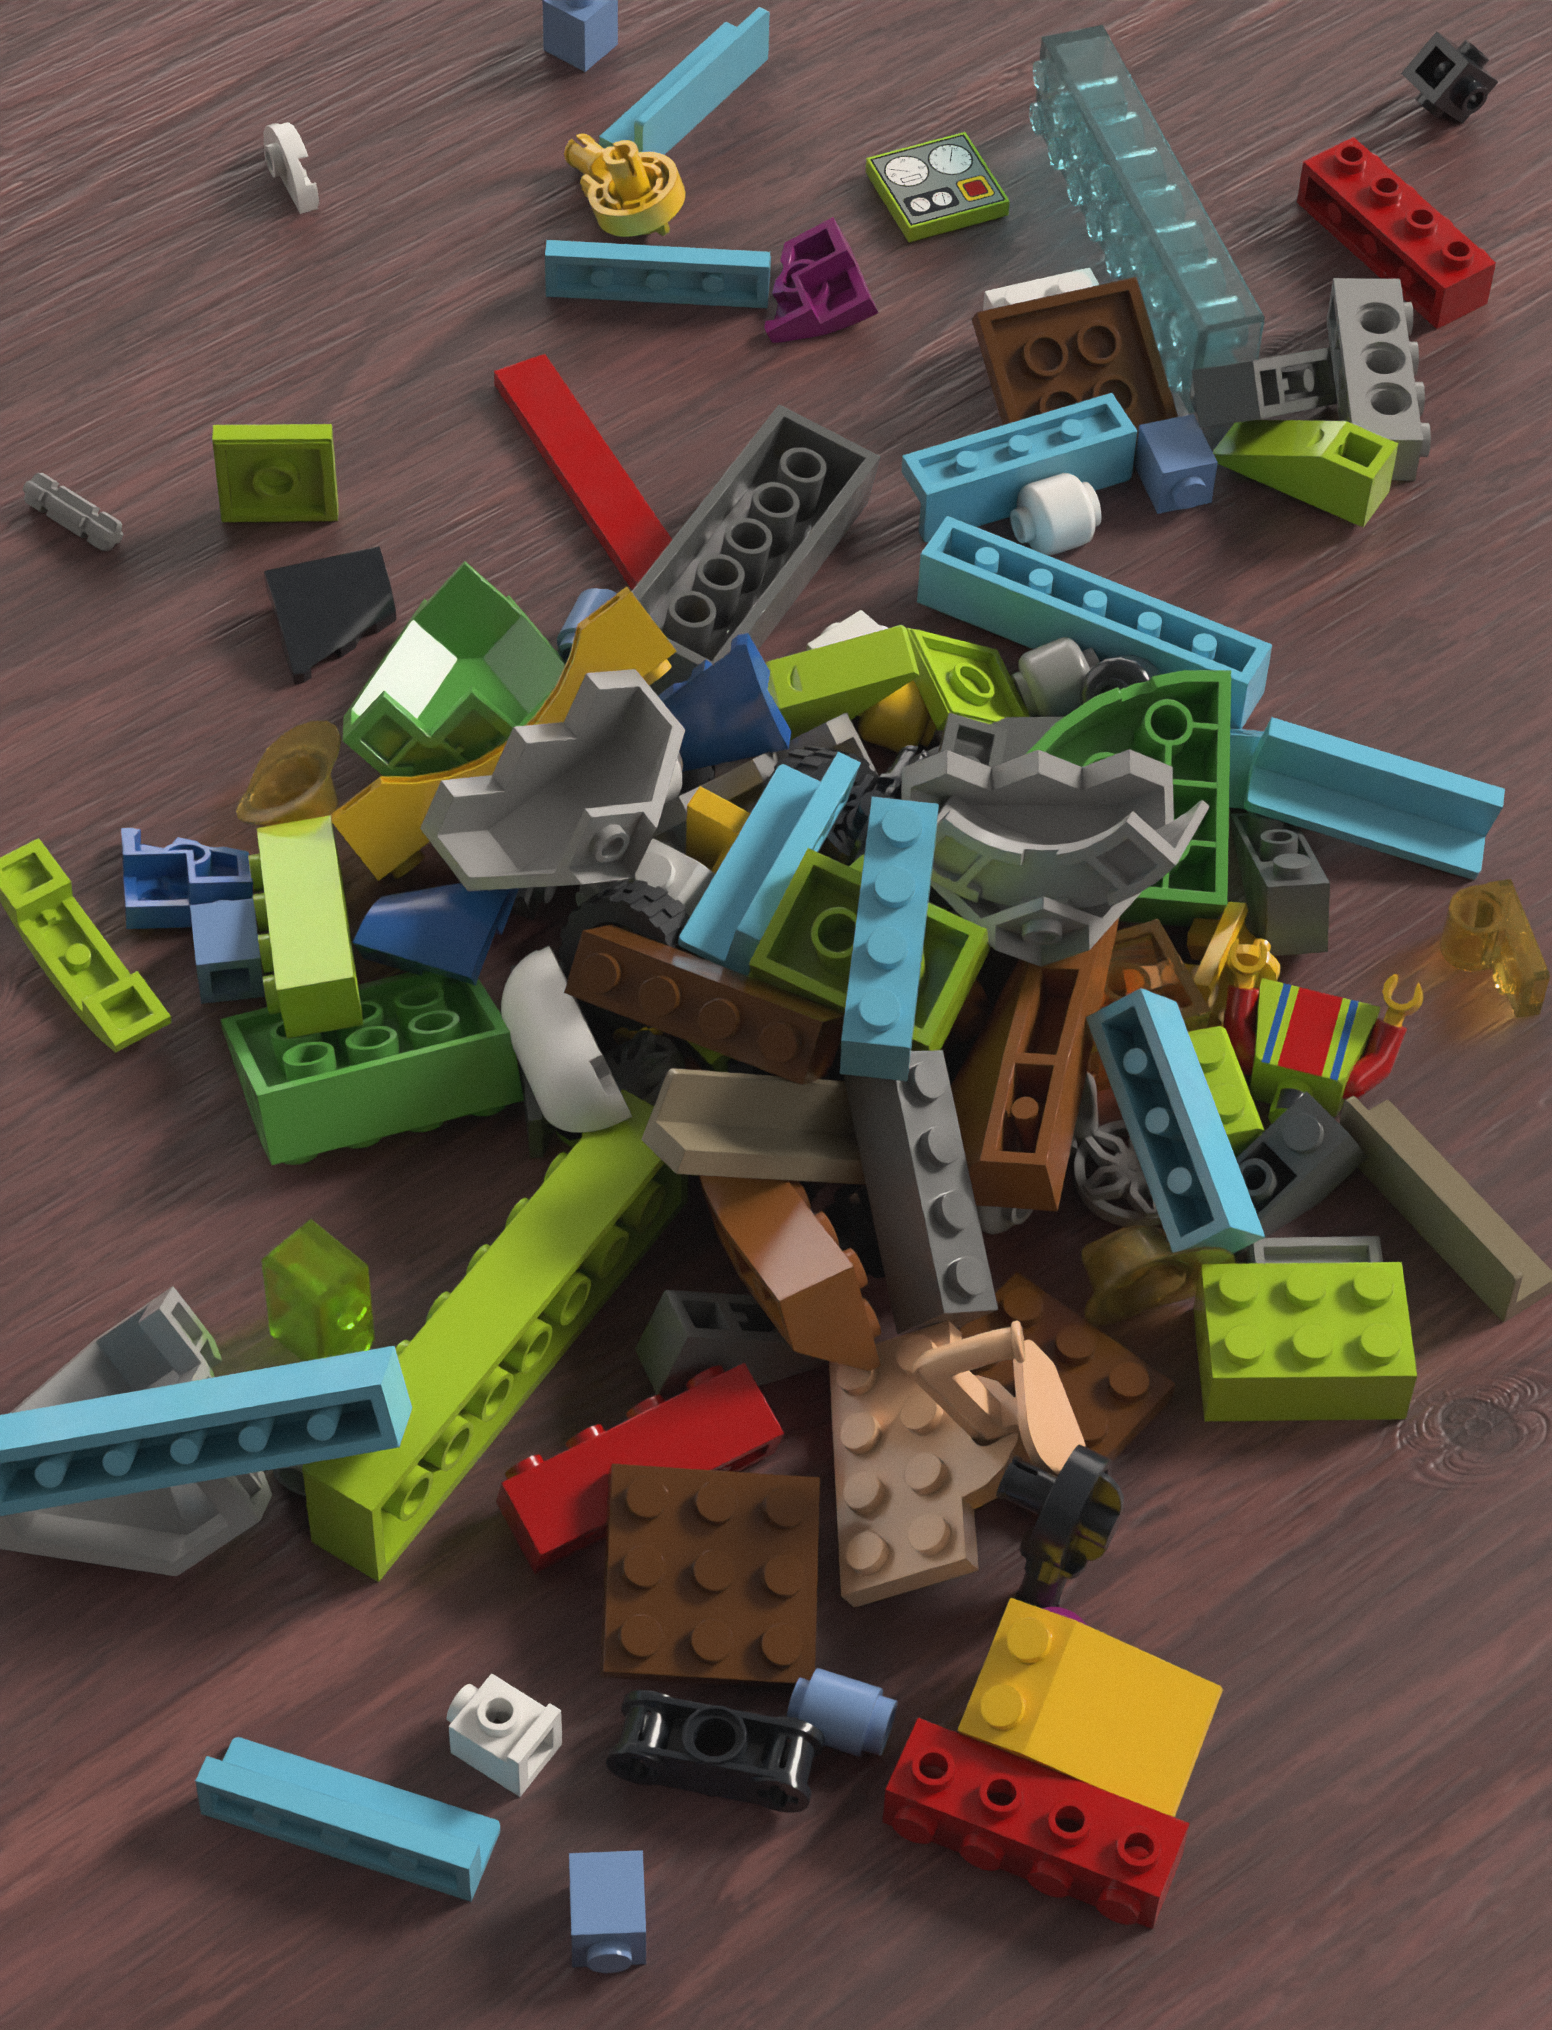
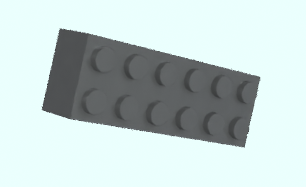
(755, 540)

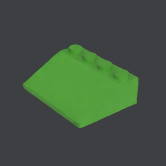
(419, 1059)

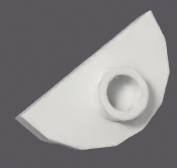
(282, 154)

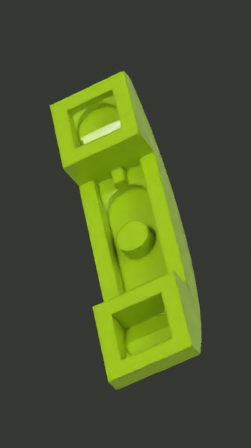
(73, 951)

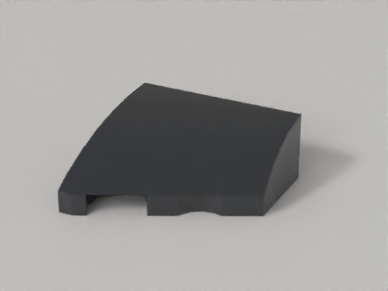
(329, 606)

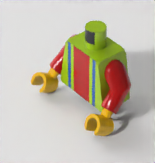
(1310, 1039)

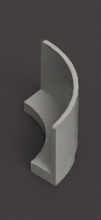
(1011, 868)

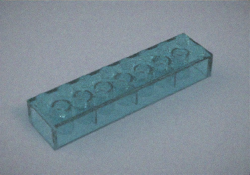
(1141, 206)

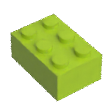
(812, 946)
(1304, 1341)

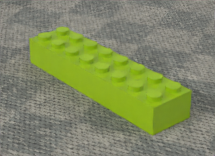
(499, 1337)

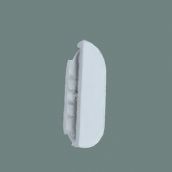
(559, 1048)

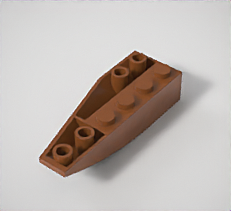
(1027, 1079)
(794, 1266)

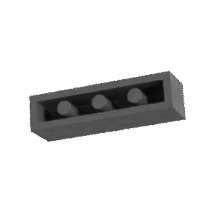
(921, 1196)

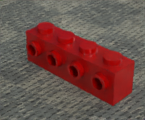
(1396, 232)
(562, 1501)
(1034, 1824)

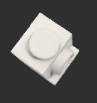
(507, 1751)

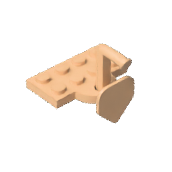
(929, 1446)

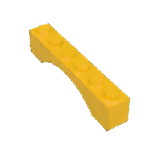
(387, 815)

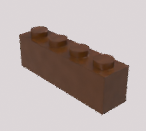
(705, 1004)

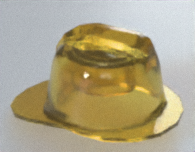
(294, 777)
(1140, 1272)

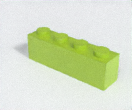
(306, 926)

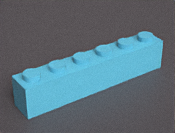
(1044, 599)
(202, 1430)

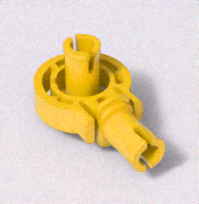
(627, 186)

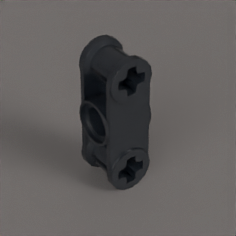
(750, 1772)

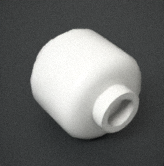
(1056, 514)

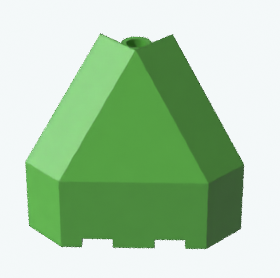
(452, 682)

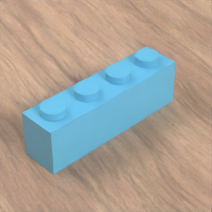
(889, 939)
(1174, 1124)

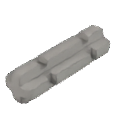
(73, 512)

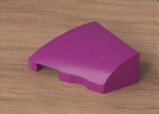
(818, 286)

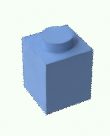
(580, 30)
(1175, 464)
(227, 950)
(607, 1910)

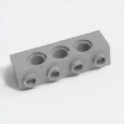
(1378, 366)

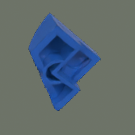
(727, 709)
(169, 879)
(435, 930)

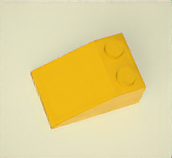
(1090, 1707)

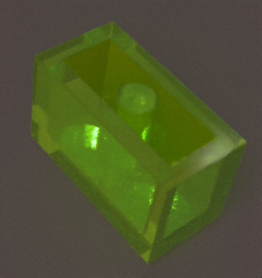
(318, 1295)

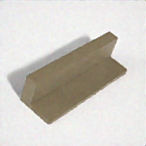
(754, 1127)
(1446, 1210)

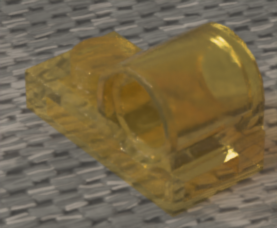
(1491, 931)

